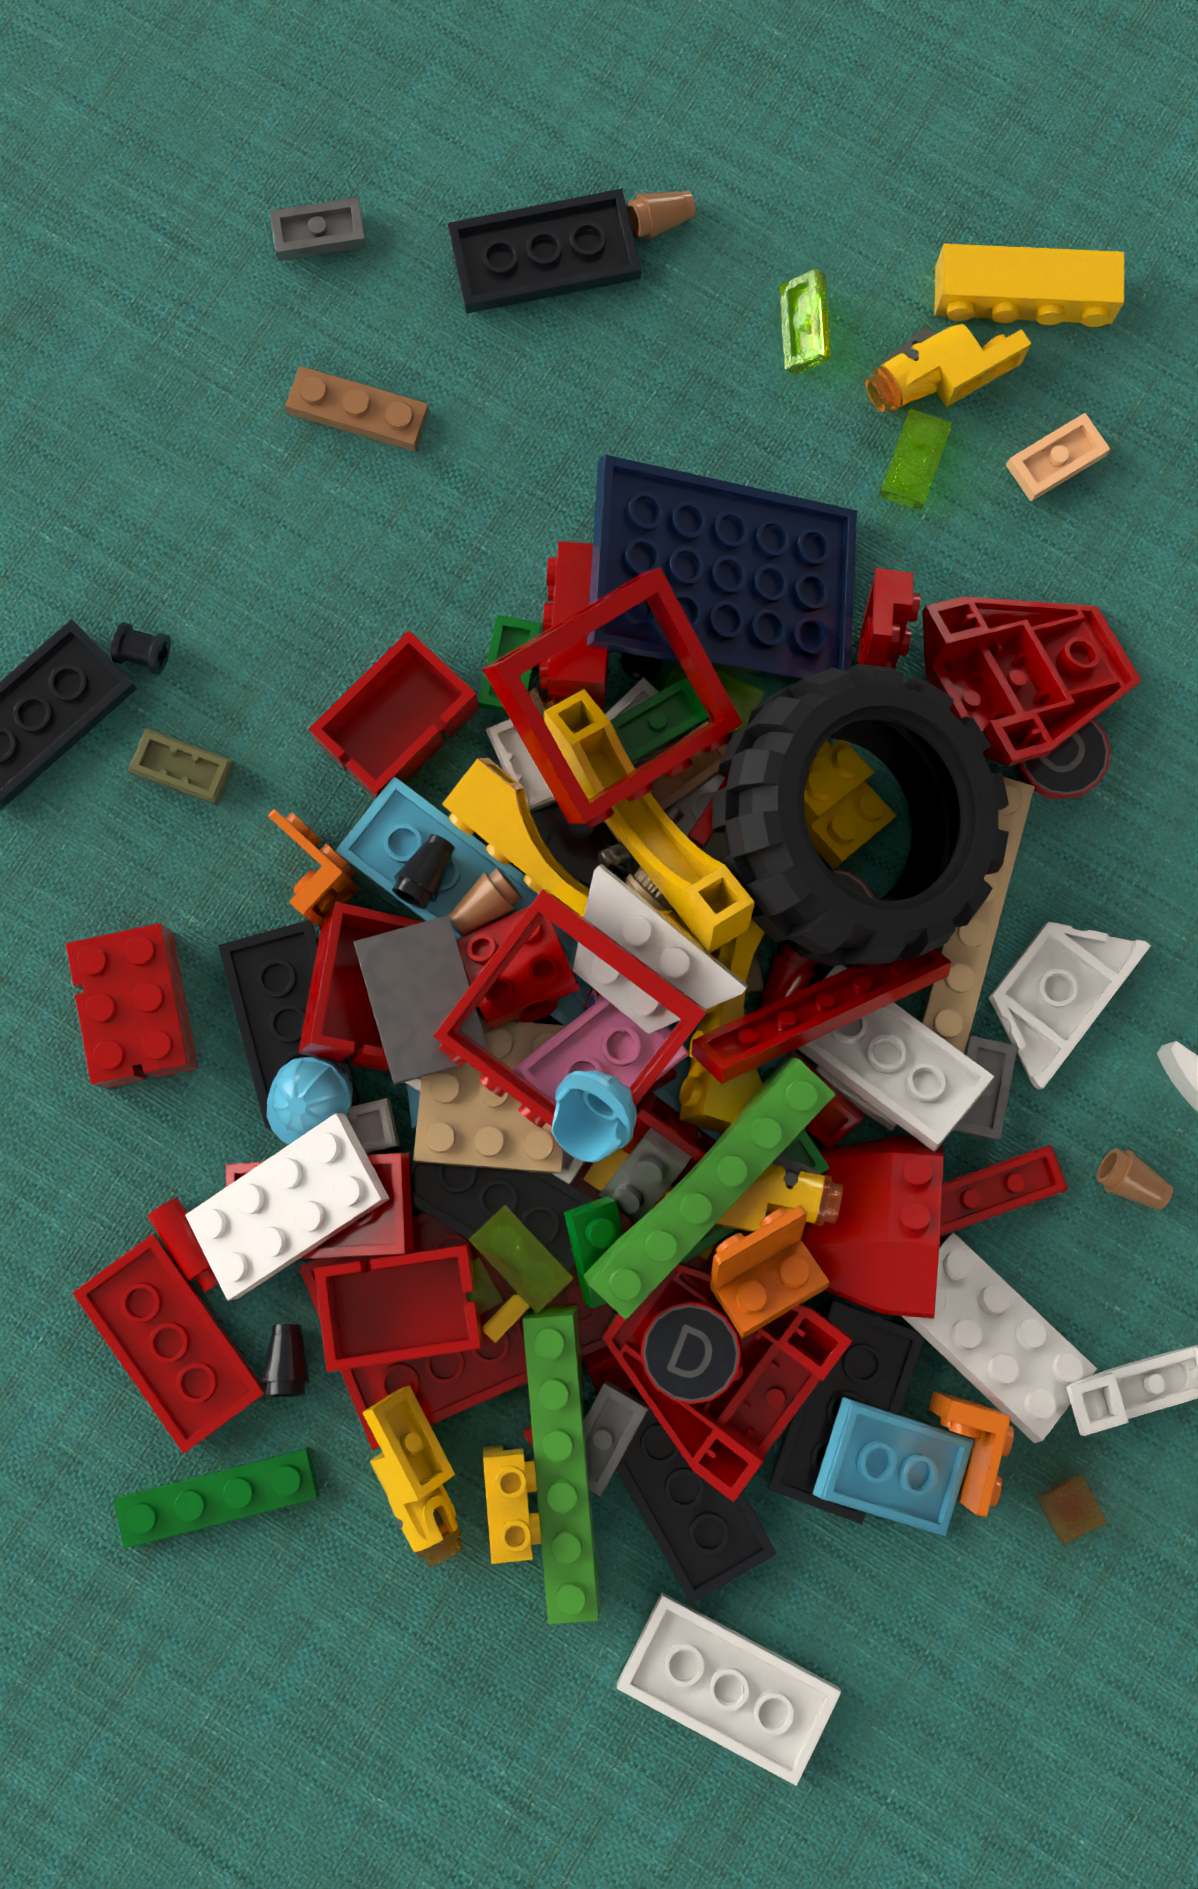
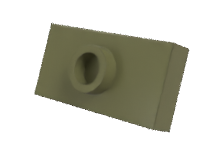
(181, 767)

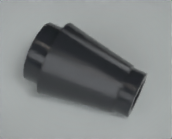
(424, 872)
(286, 1362)

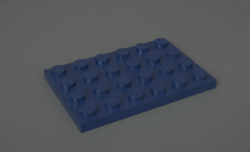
(750, 566)

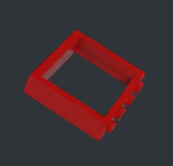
(537, 738)
(500, 1077)

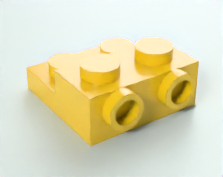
(840, 805)
(509, 1521)

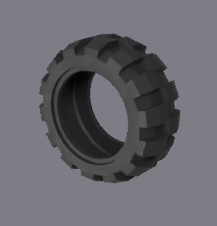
(948, 798)

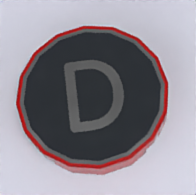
(1071, 767)
(691, 1352)

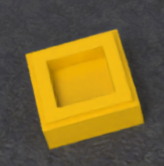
(505, 1317)

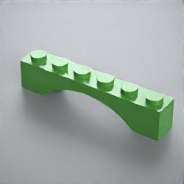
(683, 1217)
(561, 1465)

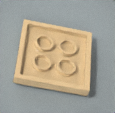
(474, 1127)

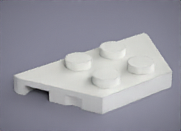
(657, 943)
(1059, 992)

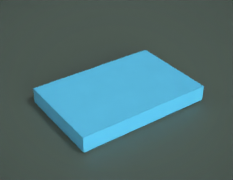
(893, 1467)

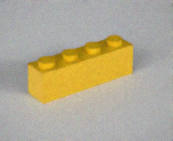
(1029, 284)

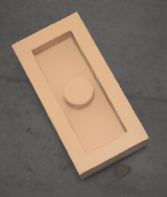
(1057, 457)

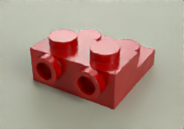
(886, 617)

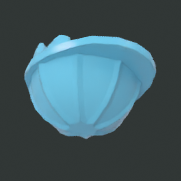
(306, 1095)
(593, 1115)

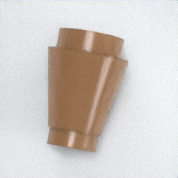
(658, 212)
(485, 902)
(1133, 1179)

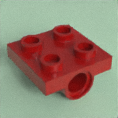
(531, 981)

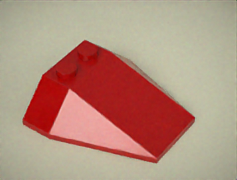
(1024, 669)
(886, 1226)
(777, 1372)

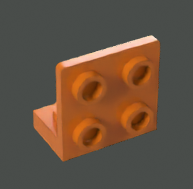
(331, 883)
(766, 1271)
(992, 1440)

